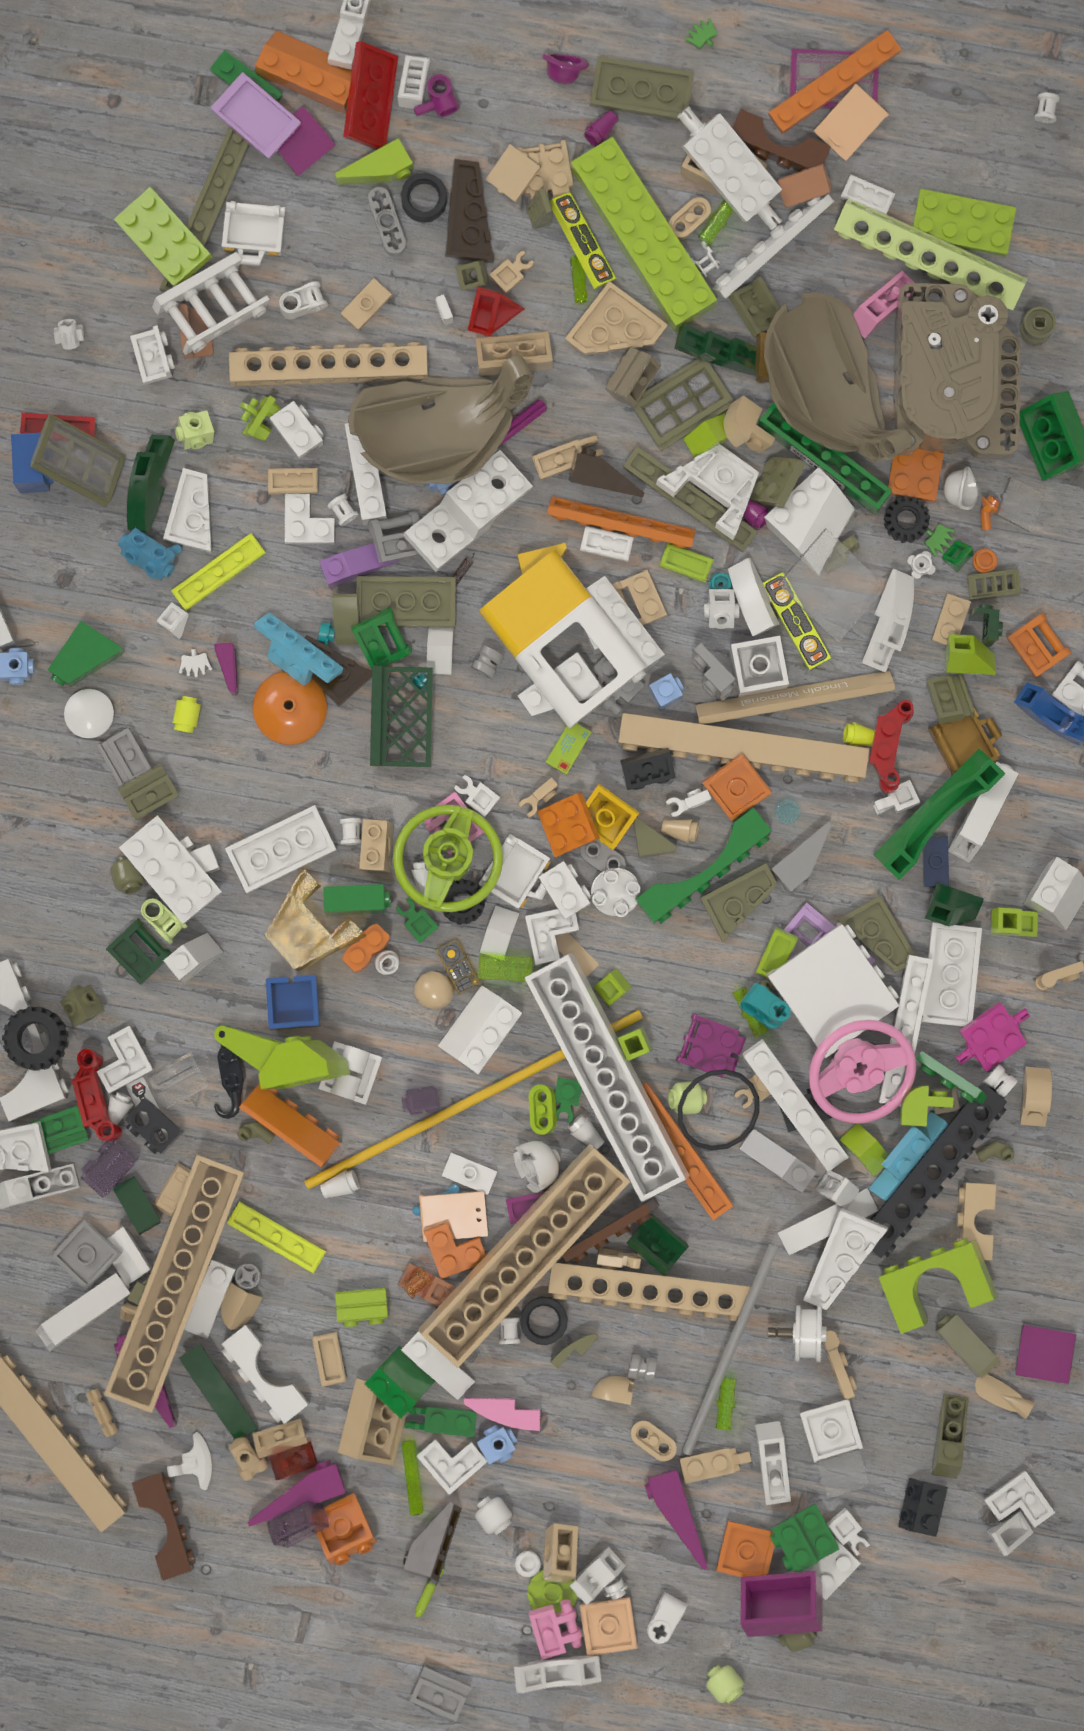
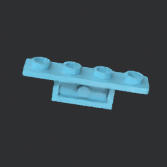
(295, 653)
(907, 1156)

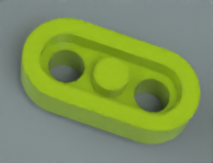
(542, 1109)

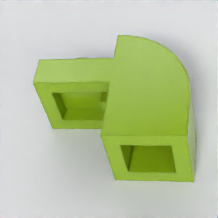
(1013, 922)
(635, 1044)
(915, 1105)

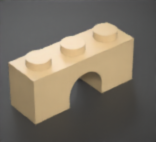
(974, 1199)

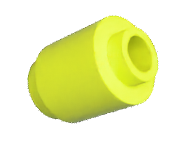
(186, 714)

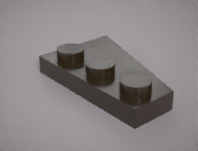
(346, 683)

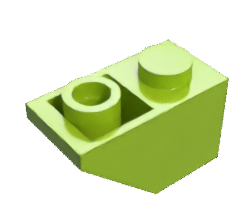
(968, 656)

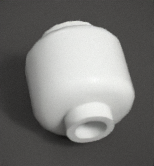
(493, 1515)

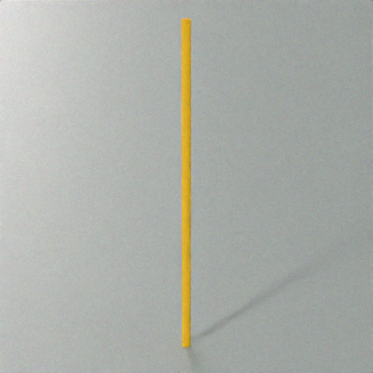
(454, 1109)

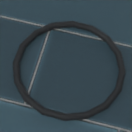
(693, 1084)

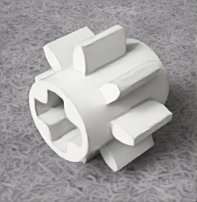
(68, 334)

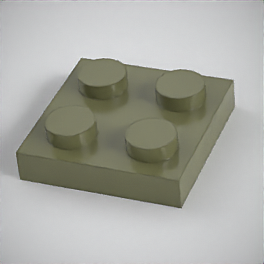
(777, 481)

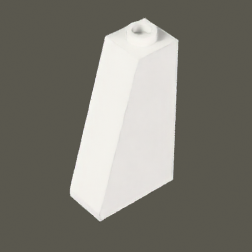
(981, 817)
(83, 1311)

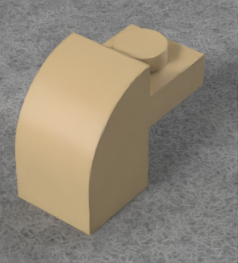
(742, 428)
(1036, 1096)

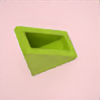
(706, 436)
(865, 1148)

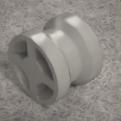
(244, 1277)

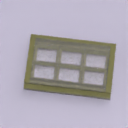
(682, 403)
(77, 460)

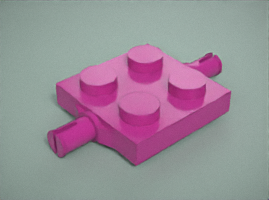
(992, 1036)

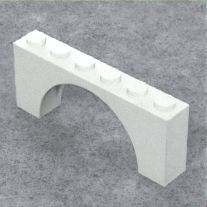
(40, 1087)

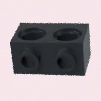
(157, 1121)

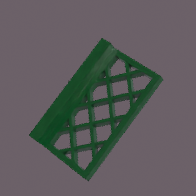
(379, 716)

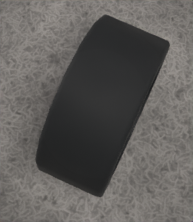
(437, 211)
(557, 1334)

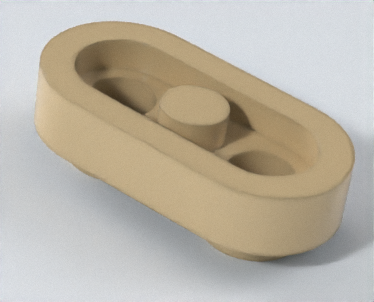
(689, 219)
(653, 1440)

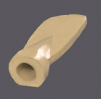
(1002, 1395)

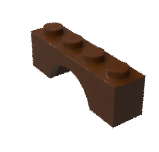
(799, 157)
(154, 1494)

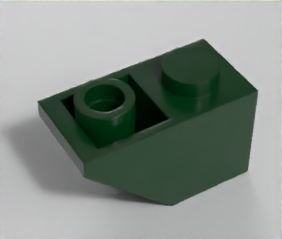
(952, 906)

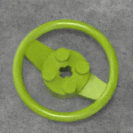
(444, 871)

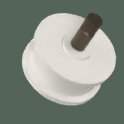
(806, 1333)

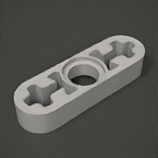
(386, 240)

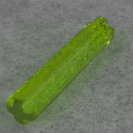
(412, 1477)

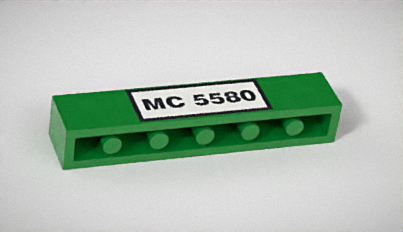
(836, 465)

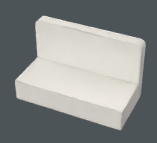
(132, 1261)

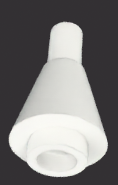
(118, 1107)

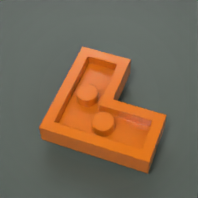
(451, 1257)

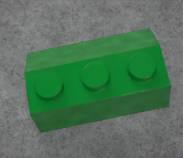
(1053, 435)

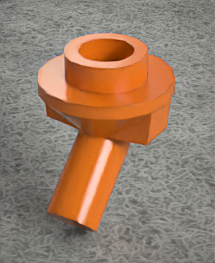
(989, 506)

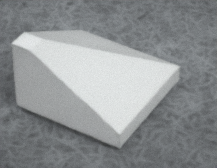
(173, 620)

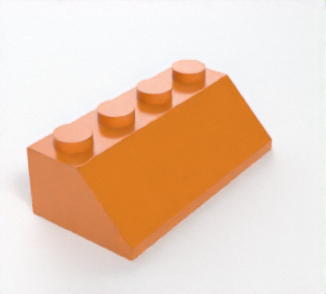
(304, 71)
(290, 1125)

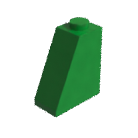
(83, 655)

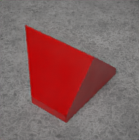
(491, 311)

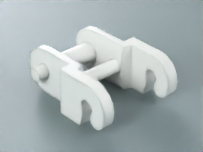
(709, 256)

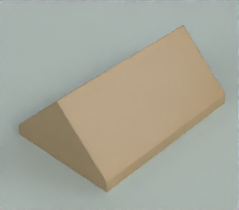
(494, 351)

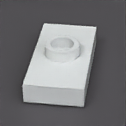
(867, 194)
(606, 544)
(469, 1173)

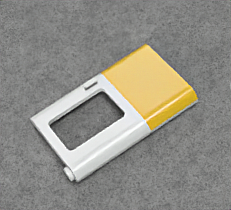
(540, 609)

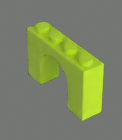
(963, 1261)

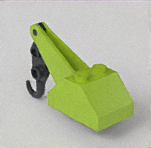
(279, 1063)

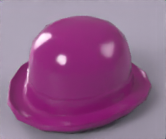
(564, 68)

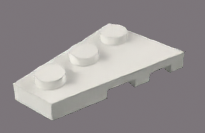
(190, 513)
(577, 678)

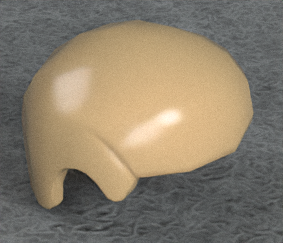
(434, 990)

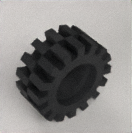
(917, 509)
(472, 913)

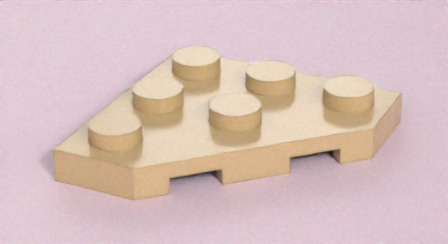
(615, 324)

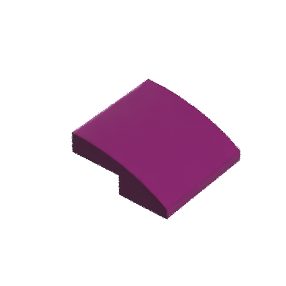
(306, 144)
(1046, 1354)

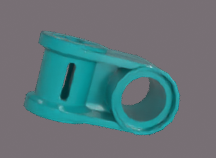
(763, 1005)

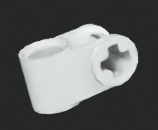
(304, 300)
(667, 1613)

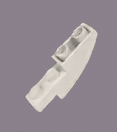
(348, 32)
(894, 620)

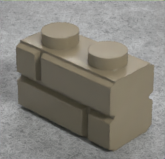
(632, 377)

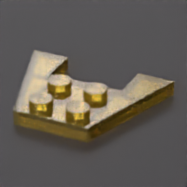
(300, 934)

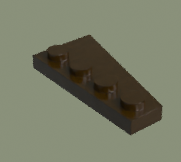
(467, 217)

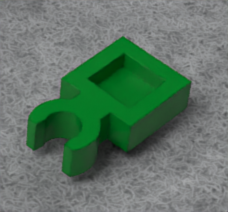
(419, 923)
(567, 1095)

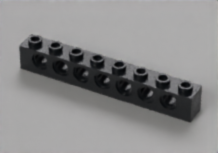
(965, 1116)

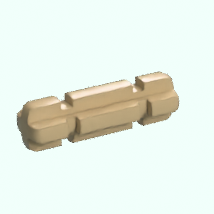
(102, 1412)

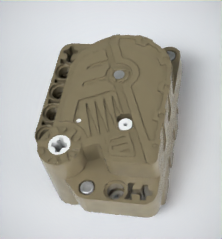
(952, 373)

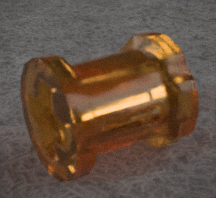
(415, 1282)

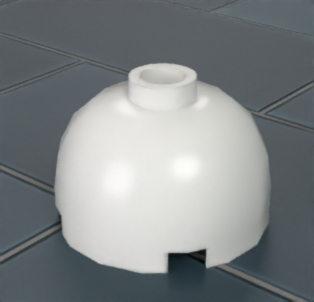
(538, 1164)

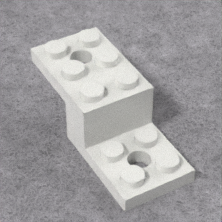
(467, 511)

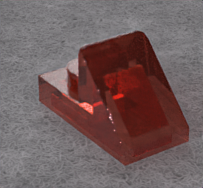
(293, 1461)

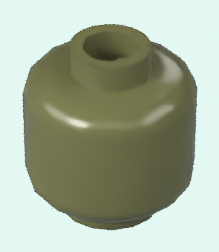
(126, 876)
(798, 1641)

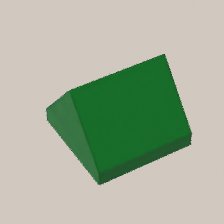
(958, 555)

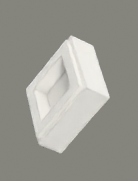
(444, 310)

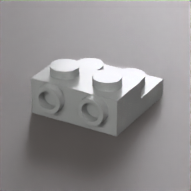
(717, 679)

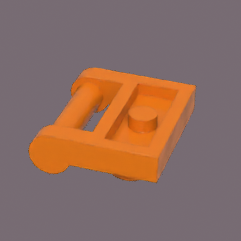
(1033, 650)

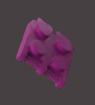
(711, 1046)

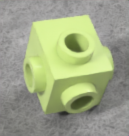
(194, 430)

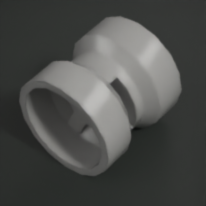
(487, 662)
(642, 1368)

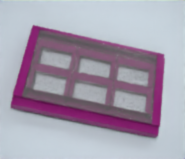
(811, 64)

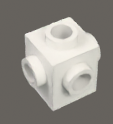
(721, 608)

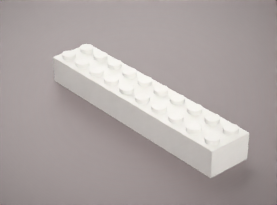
(607, 1077)

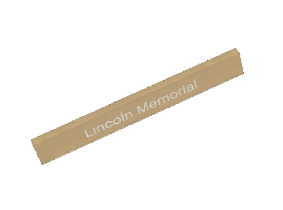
(794, 697)

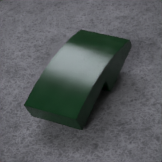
(136, 1205)

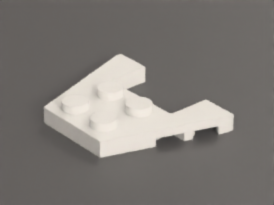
(720, 476)

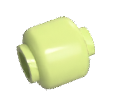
(693, 1102)
(724, 1684)

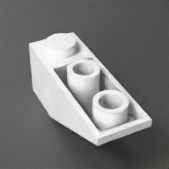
(37, 1186)

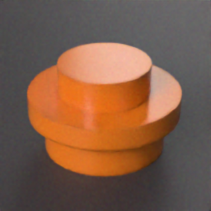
(984, 560)

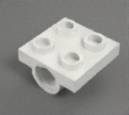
(363, 1071)

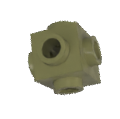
(81, 1004)

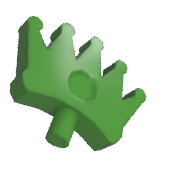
(702, 35)
(938, 538)

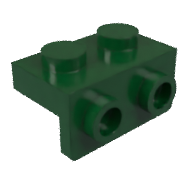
(992, 627)
(657, 1244)

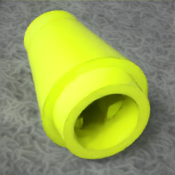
(858, 735)

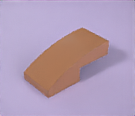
(436, 1292)

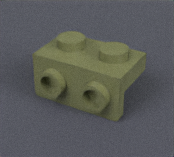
(755, 306)

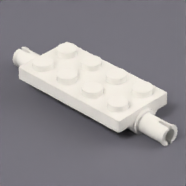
(731, 167)

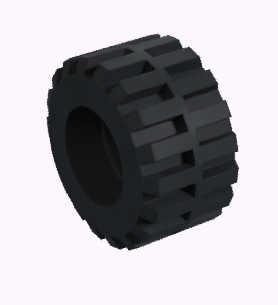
(14, 1032)

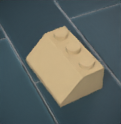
(370, 1428)

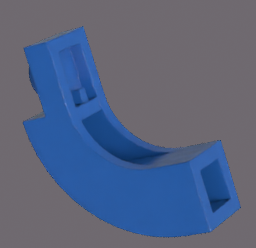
(1051, 714)

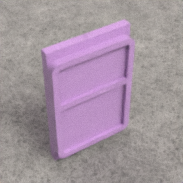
(255, 116)

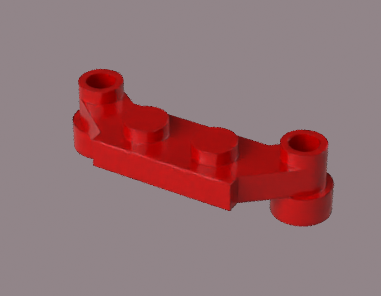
(886, 743)
(91, 1098)

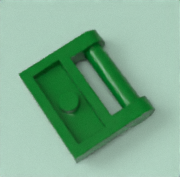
(373, 643)

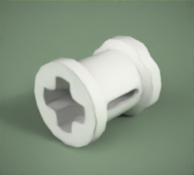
(1046, 108)
(341, 505)
(351, 831)
(509, 1330)

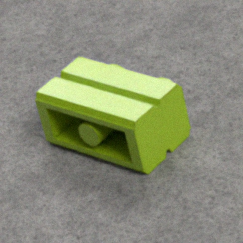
(361, 1305)

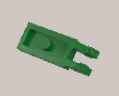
(444, 1421)

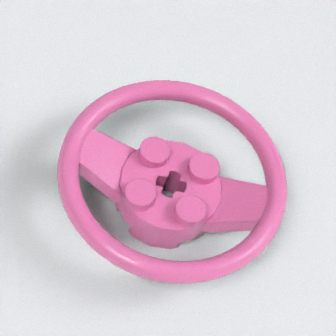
(874, 1062)

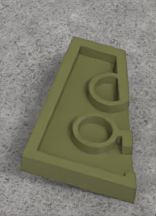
(737, 899)
(879, 933)

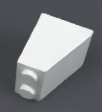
(1057, 893)

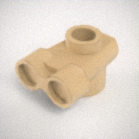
(247, 1459)

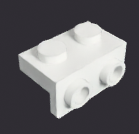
(151, 355)
(297, 430)
(565, 890)

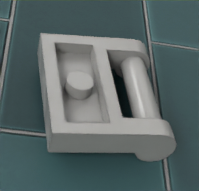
(393, 546)

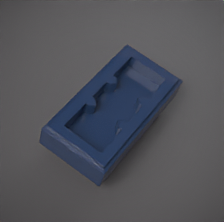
(936, 862)

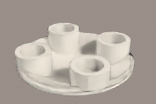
(89, 713)
(615, 892)

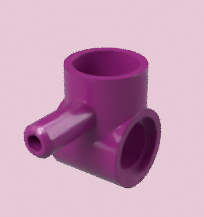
(444, 103)

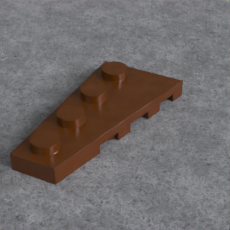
(617, 1227)

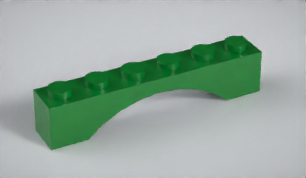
(969, 781)
(663, 898)

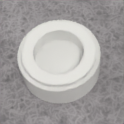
(527, 1563)

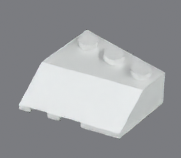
(808, 511)

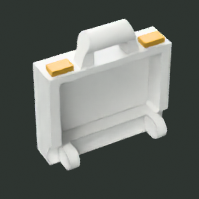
(253, 230)
(519, 873)

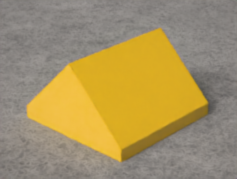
(610, 816)

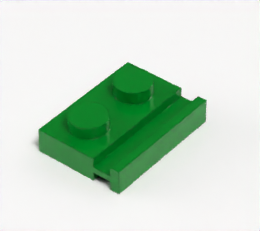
(63, 1129)

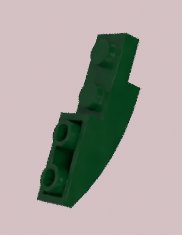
(144, 486)

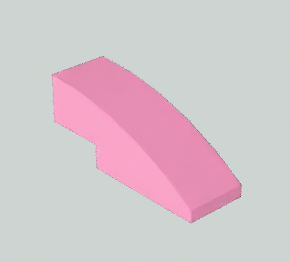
(504, 1412)

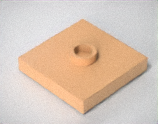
(608, 1626)

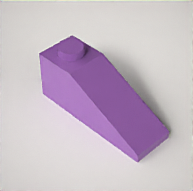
(350, 564)

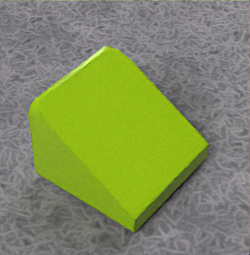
(612, 987)

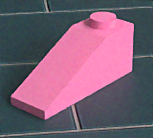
(880, 305)

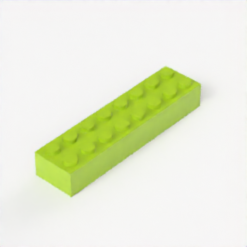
(643, 234)

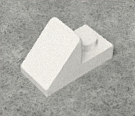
(837, 1189)

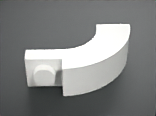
(557, 1672)

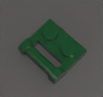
(132, 957)

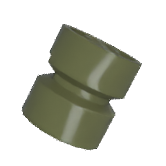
(1037, 326)

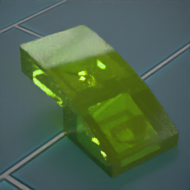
(504, 967)

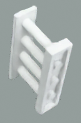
(209, 279)

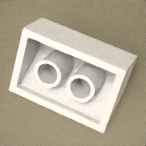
(480, 1030)

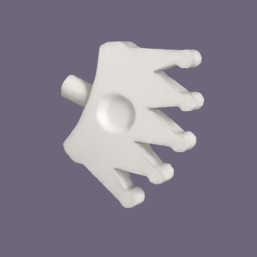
(194, 662)

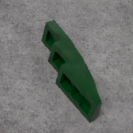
(716, 349)
(218, 1392)

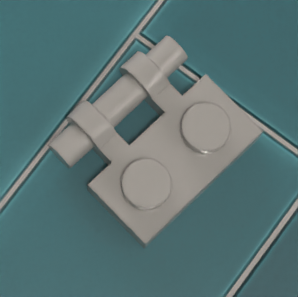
(606, 673)

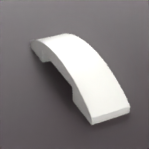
(821, 1224)

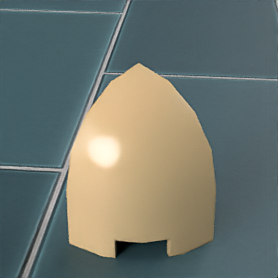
(238, 1306)
(614, 1389)

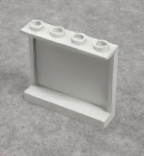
(833, 986)

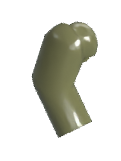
(254, 1130)

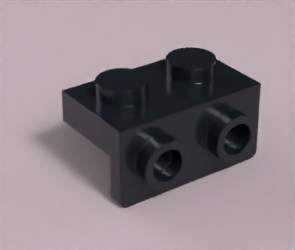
(922, 1507)

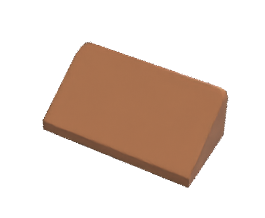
(804, 185)

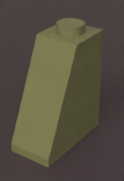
(967, 1345)

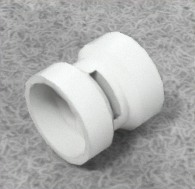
(996, 1076)

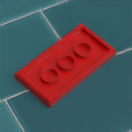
(370, 95)

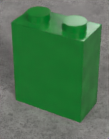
(356, 900)
(399, 1383)

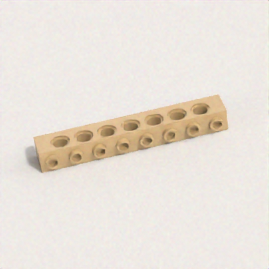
(316, 374)
(562, 1272)

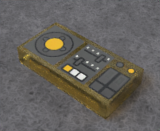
(457, 966)

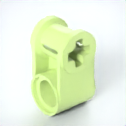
(163, 920)

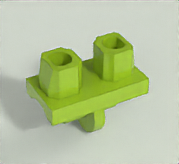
(265, 409)

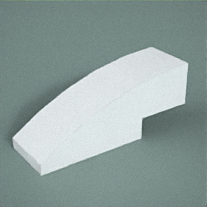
(752, 597)

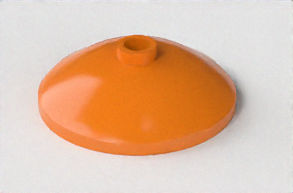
(291, 725)

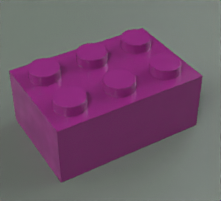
(781, 1604)

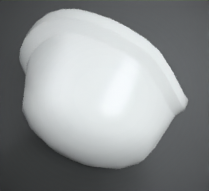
(961, 489)

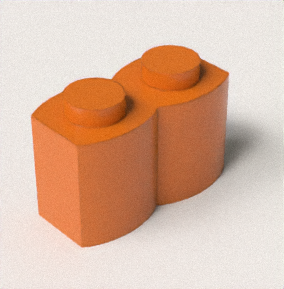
(361, 953)

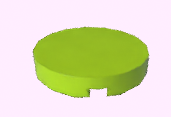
(546, 1593)

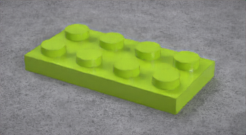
(965, 221)
(163, 237)

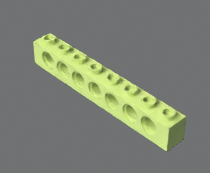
(922, 242)

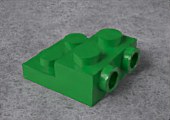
(803, 1539)

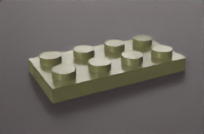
(641, 88)
(412, 599)

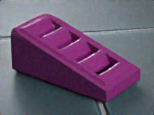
(227, 659)

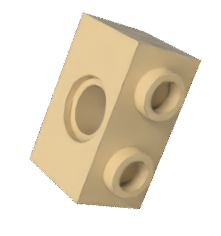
(376, 846)
(560, 1553)

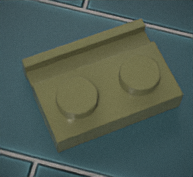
(950, 698)
(148, 791)

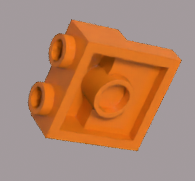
(347, 1531)

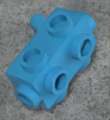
(148, 554)

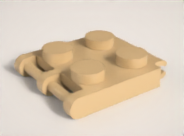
(555, 172)

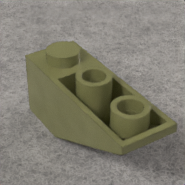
(950, 1437)

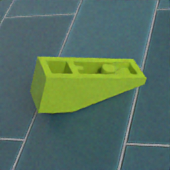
(382, 165)

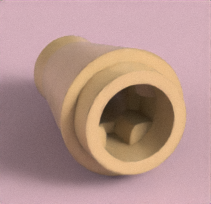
(683, 830)

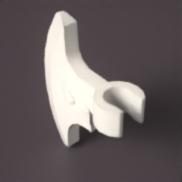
(195, 1462)

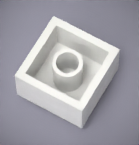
(759, 666)

